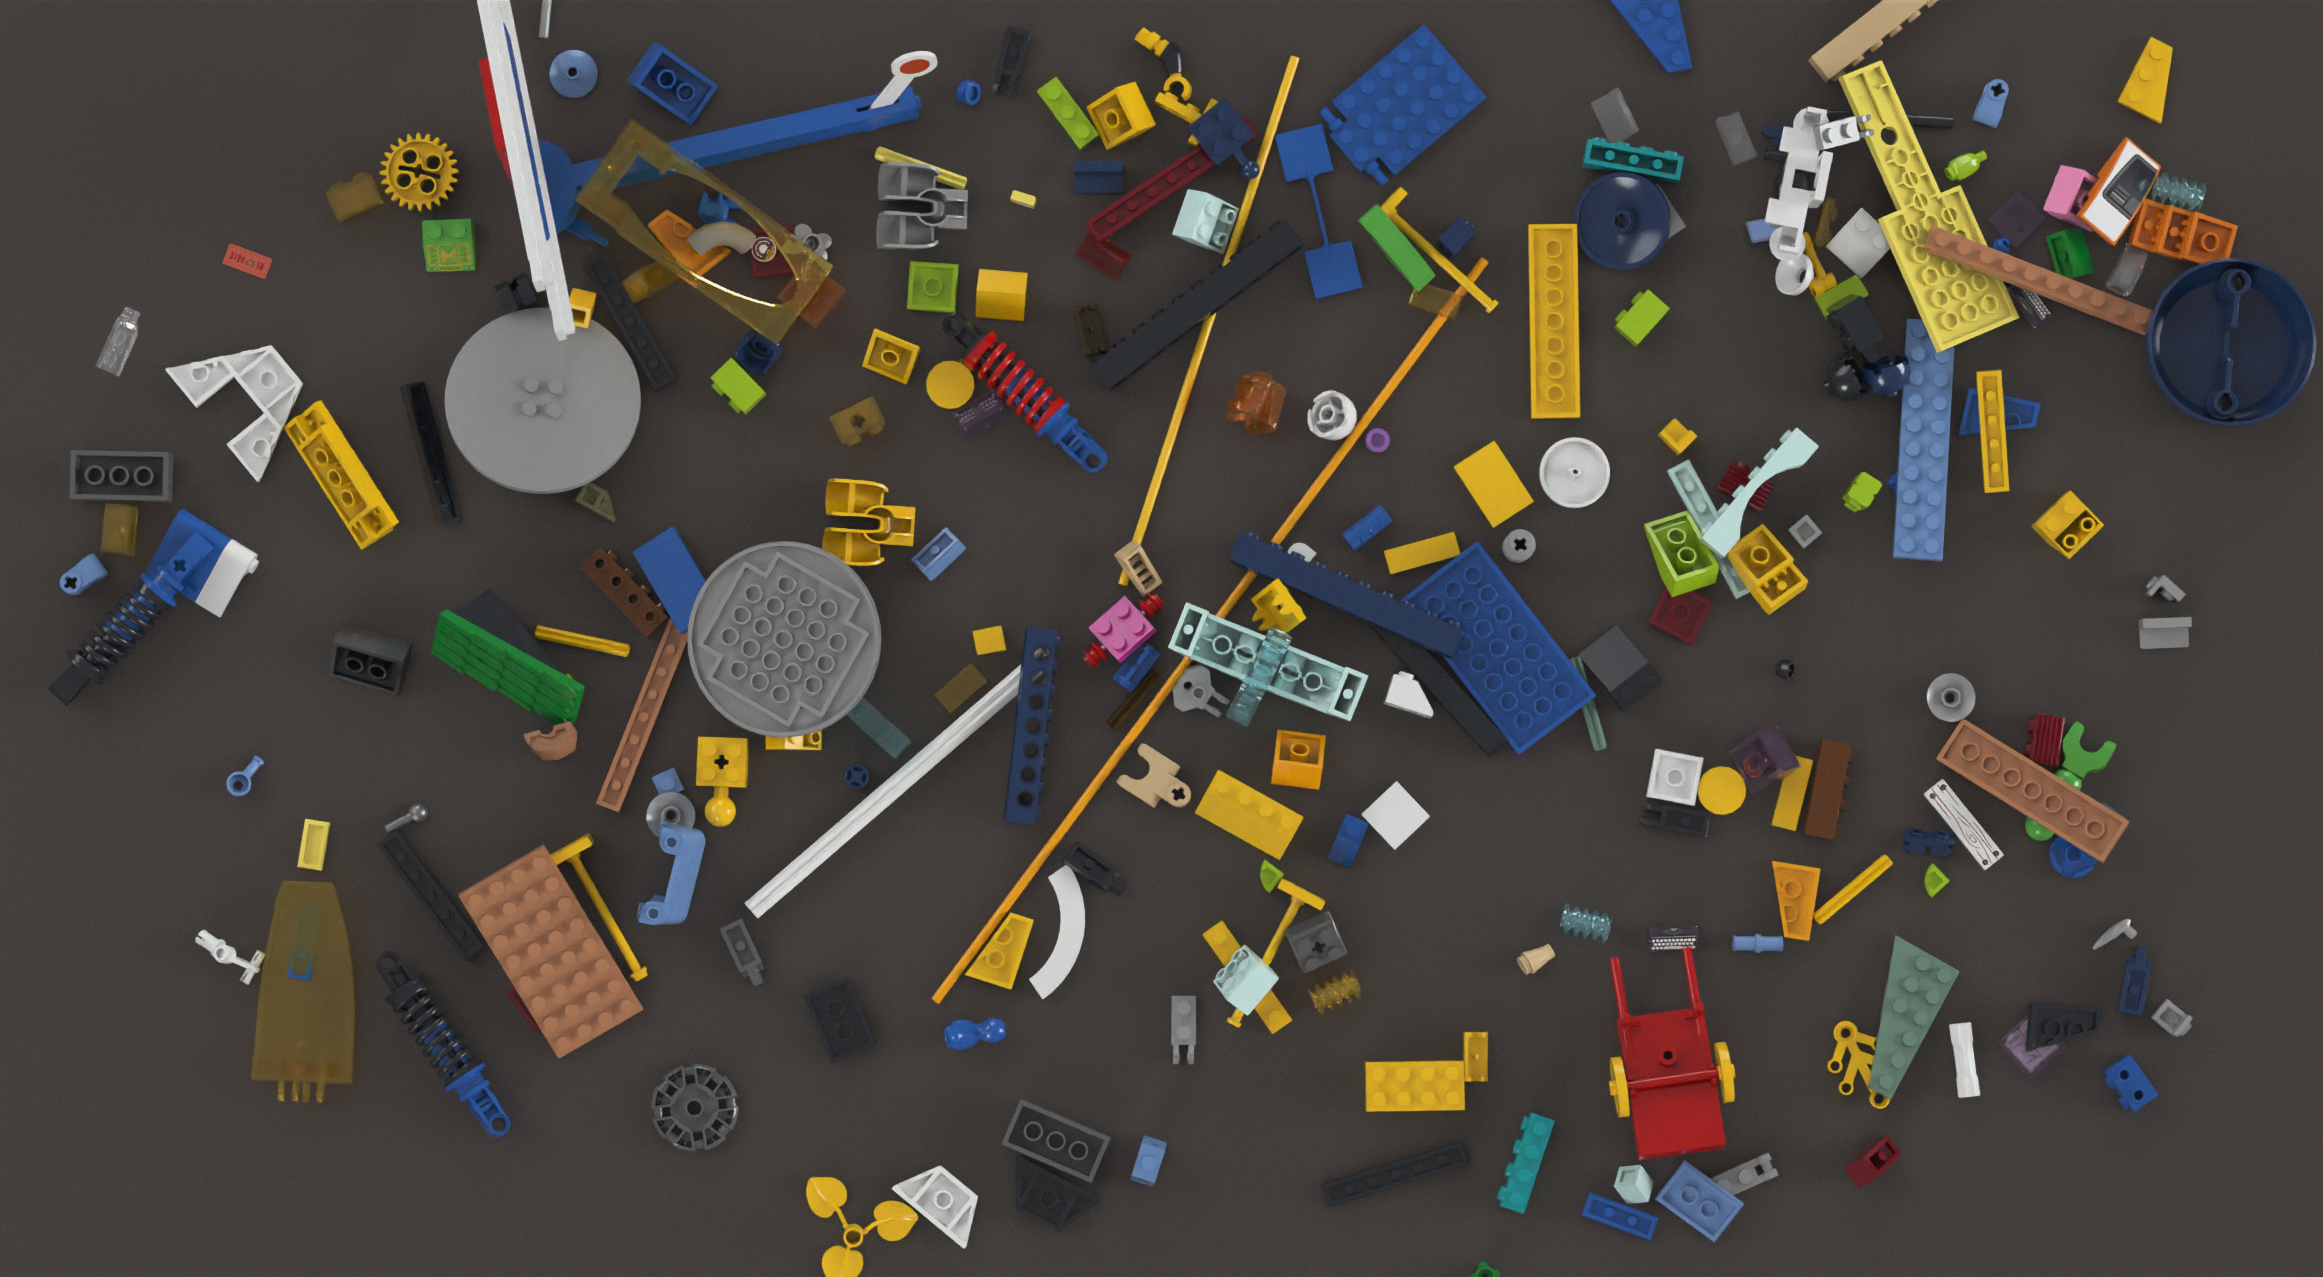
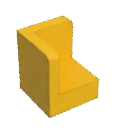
(1677, 436)
(989, 640)

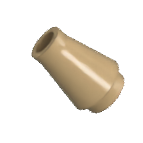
(1534, 959)

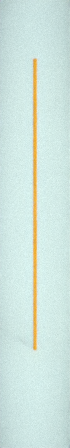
(1186, 662)

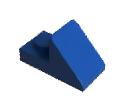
(1348, 840)

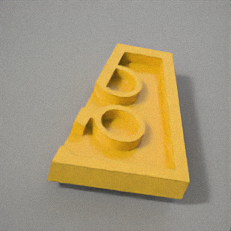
(2148, 81)
(1003, 953)

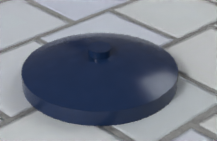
(1622, 220)

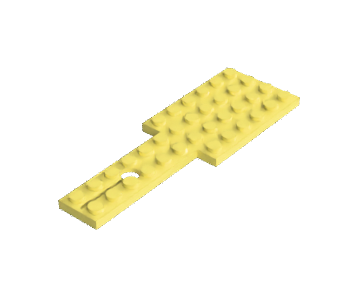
(1949, 296)

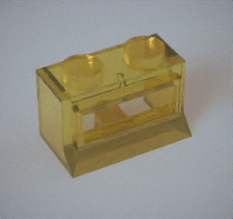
(119, 529)

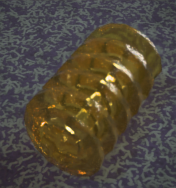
(1335, 992)

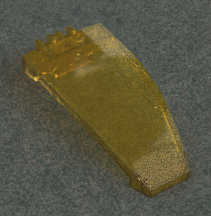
(302, 1024)

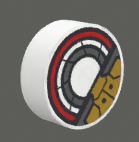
(764, 249)

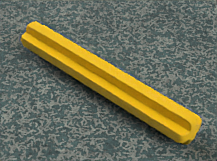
(582, 641)
(1852, 889)

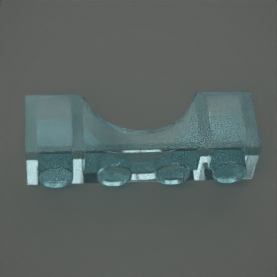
(1259, 676)
(879, 728)

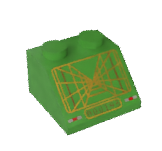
(449, 245)

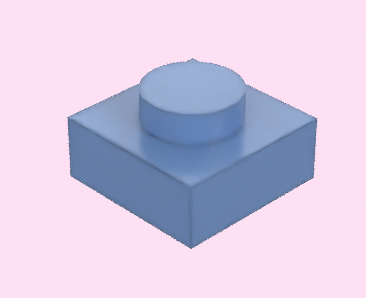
(668, 782)

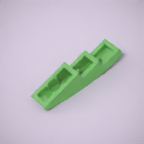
(1396, 247)

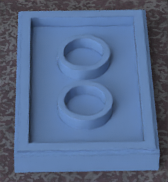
(1699, 1201)

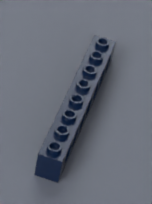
(1033, 638)

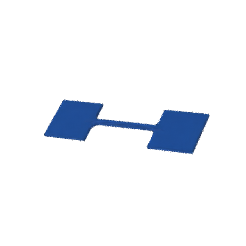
(1332, 266)

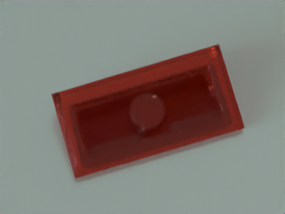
(1104, 255)

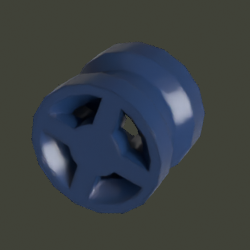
(857, 776)

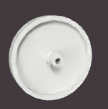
(1574, 472)

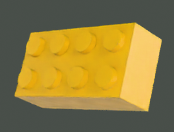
(1414, 1085)

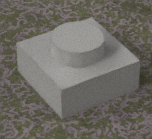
(1804, 531)

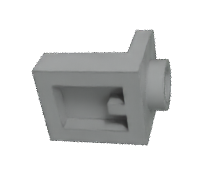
(2168, 588)

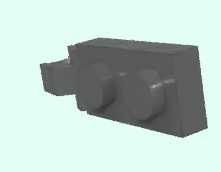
(743, 951)

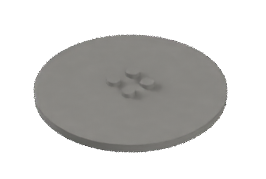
(539, 407)
(784, 639)

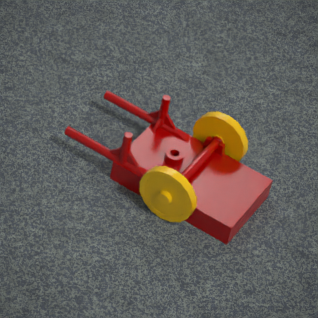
(1674, 1099)

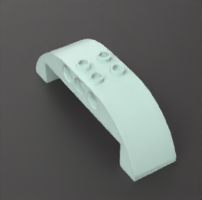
(1298, 677)

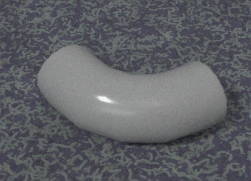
(721, 234)

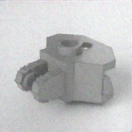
(1198, 693)

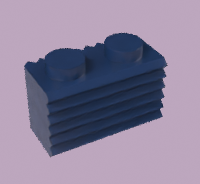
(1456, 238)

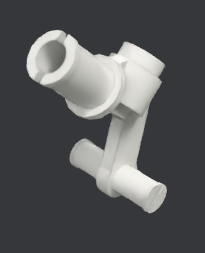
(227, 955)

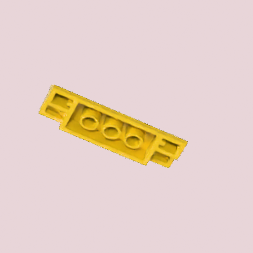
(341, 475)

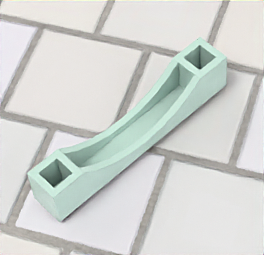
(1791, 454)

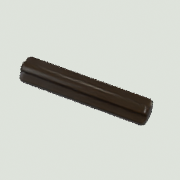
(1133, 700)

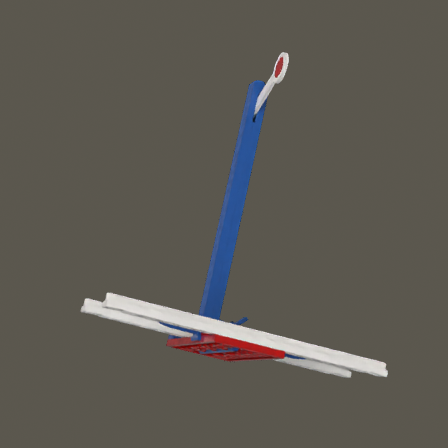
(548, 181)

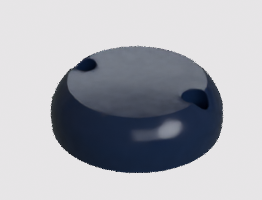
(2230, 343)

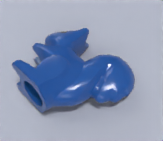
(715, 209)

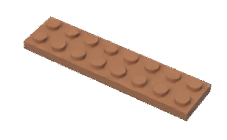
(2032, 790)

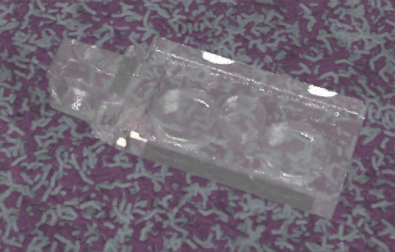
(119, 342)

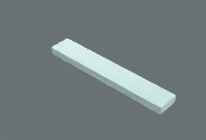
(1702, 511)

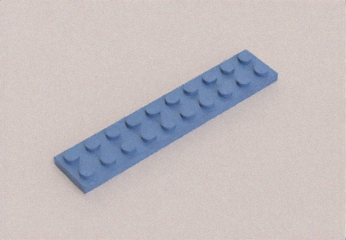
(1923, 448)

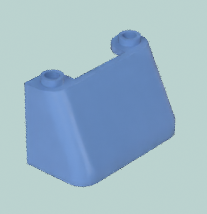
(688, 847)

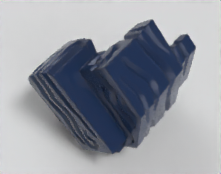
(757, 353)

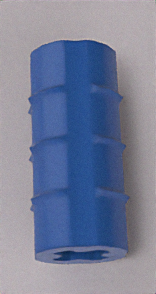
(1366, 528)

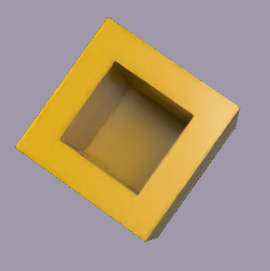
(582, 306)

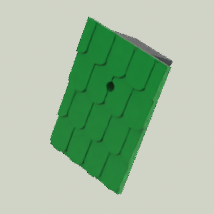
(503, 656)

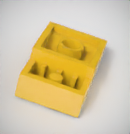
(1766, 569)

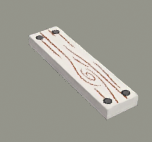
(1963, 824)

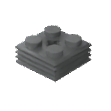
(1316, 942)

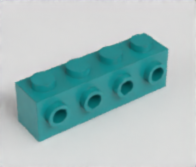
(1643, 161)
(1526, 1163)

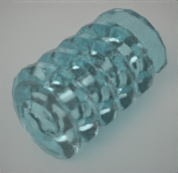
(2178, 191)
(1585, 923)

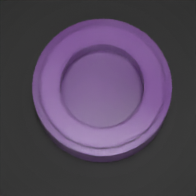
(1377, 440)

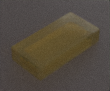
(1436, 301)
(960, 688)

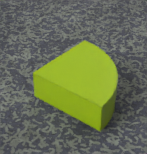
(1269, 876)
(1934, 880)

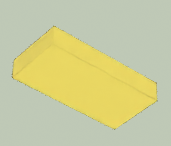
(313, 844)

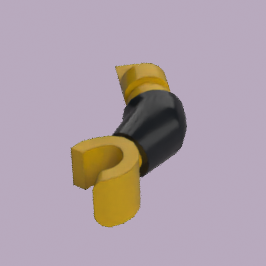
(1171, 58)

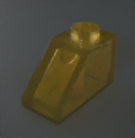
(649, 281)

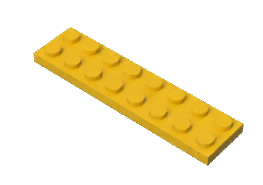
(1554, 321)

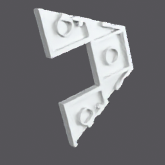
(266, 381)

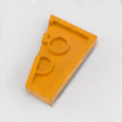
(673, 234)
(1797, 897)

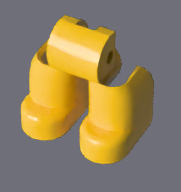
(865, 499)

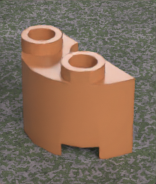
(553, 745)

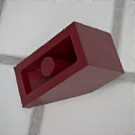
(1873, 1162)

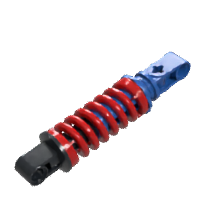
(1043, 413)

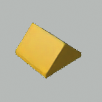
(1001, 295)
(891, 356)

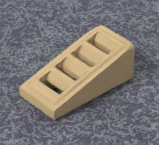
(1130, 555)

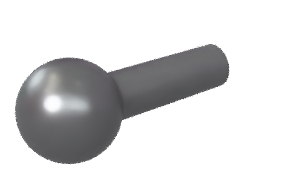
(416, 813)

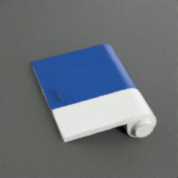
(218, 575)

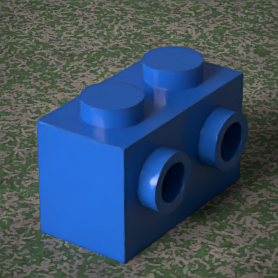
(2129, 1083)

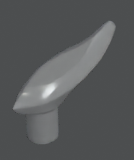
(2115, 931)

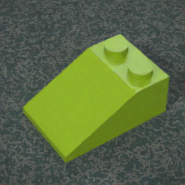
(1680, 555)

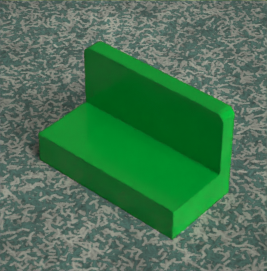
(2070, 253)

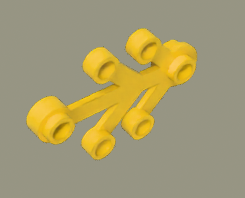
(1857, 1061)

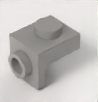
(2172, 1019)

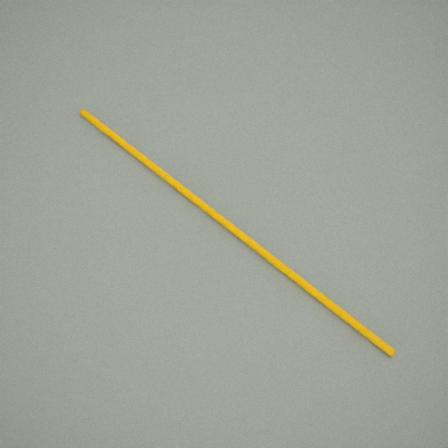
(1207, 325)

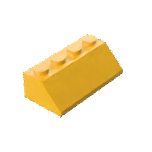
(1249, 815)

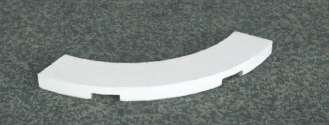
(1070, 933)

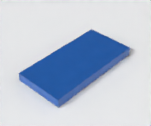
(672, 575)

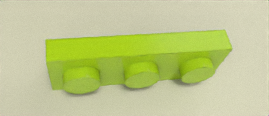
(1068, 113)

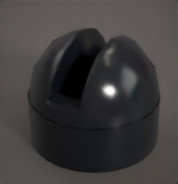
(1786, 669)

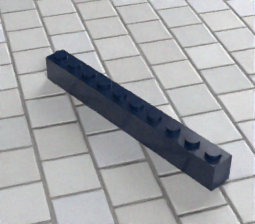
(1346, 595)

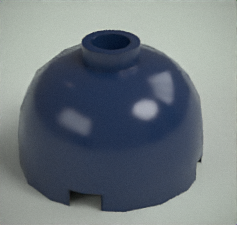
(1887, 375)

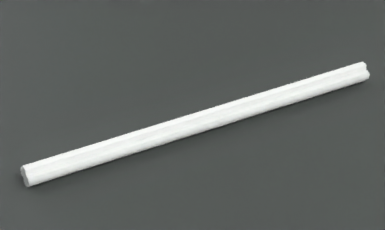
(888, 792)

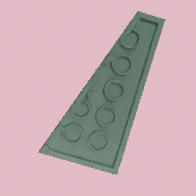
(1910, 1003)

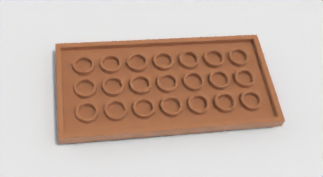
(550, 951)

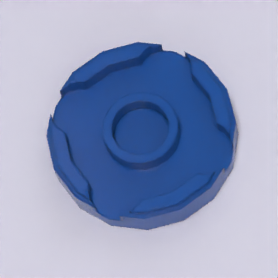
(2068, 859)

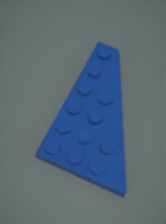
(1661, 30)

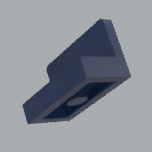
(1098, 177)

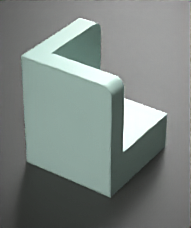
(1633, 1184)

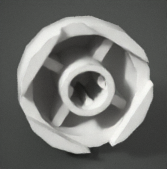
(1332, 415)

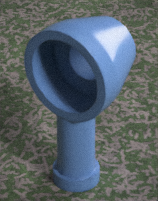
(243, 778)

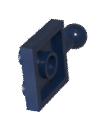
(1222, 133)

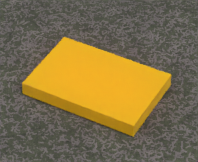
(1493, 484)

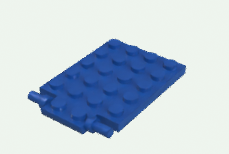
(1402, 105)

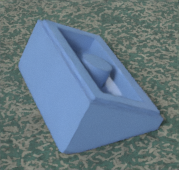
(938, 554)

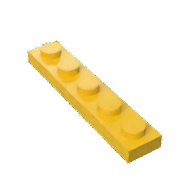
(1992, 431)
(1225, 946)

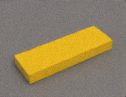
(1422, 553)
(1792, 796)

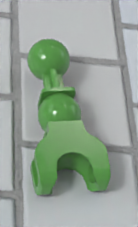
(2074, 769)

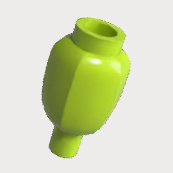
(1964, 165)

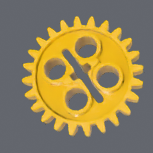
(425, 151)

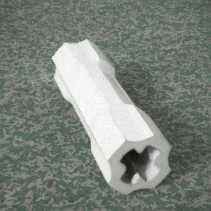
(1964, 1059)

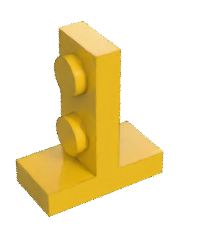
(1189, 112)

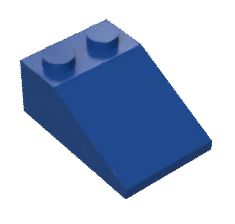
(672, 83)

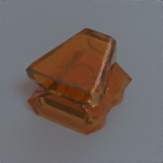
(1257, 403)

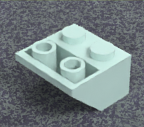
(1205, 221)
(1245, 980)

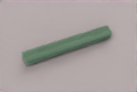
(1590, 713)

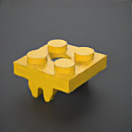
(1267, 601)

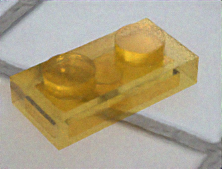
(1828, 213)

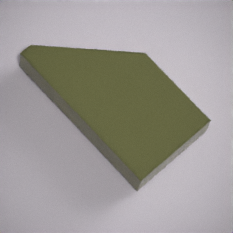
(597, 500)

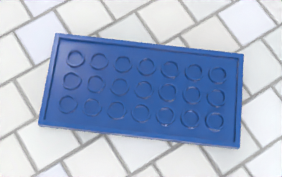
(1504, 650)

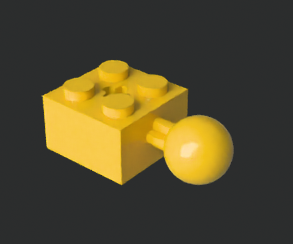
(721, 809)

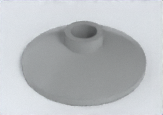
(1963, 695)
(667, 802)

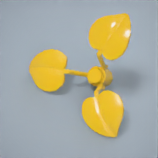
(892, 1218)

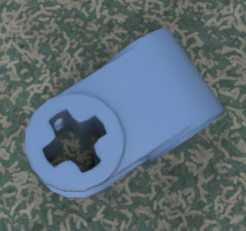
(1989, 106)
(87, 573)

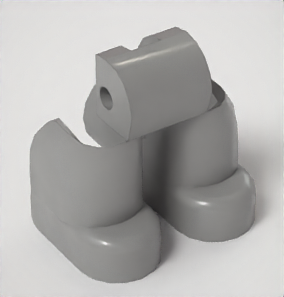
(916, 183)

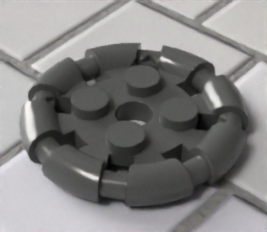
(709, 1107)

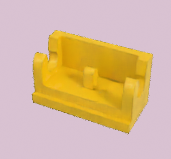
(1475, 1056)

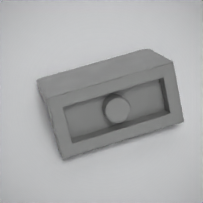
(2164, 632)

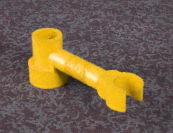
(1822, 280)

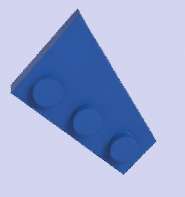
(2017, 413)

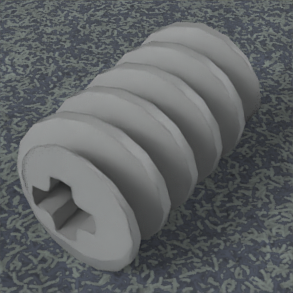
(1518, 536)

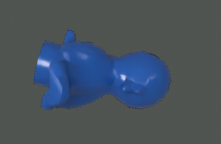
(965, 1033)

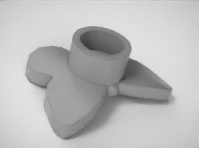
(816, 242)

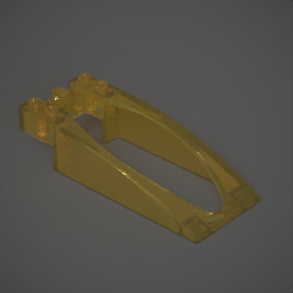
(595, 194)

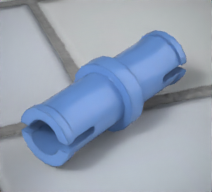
(1757, 943)

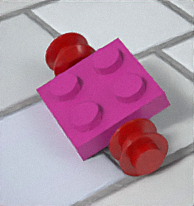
(1122, 629)

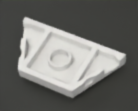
(942, 1201)

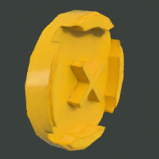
(950, 384)
(1721, 790)

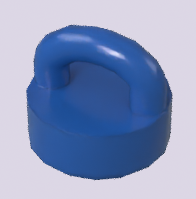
(968, 92)

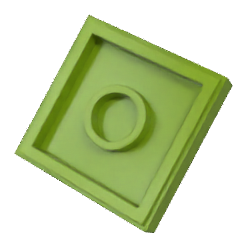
(932, 287)

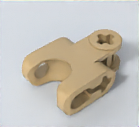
(1159, 781)

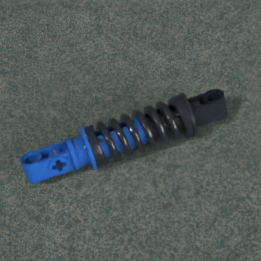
(137, 614)
(432, 1030)

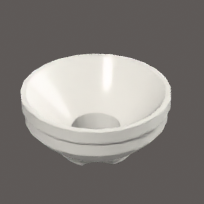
(1789, 274)

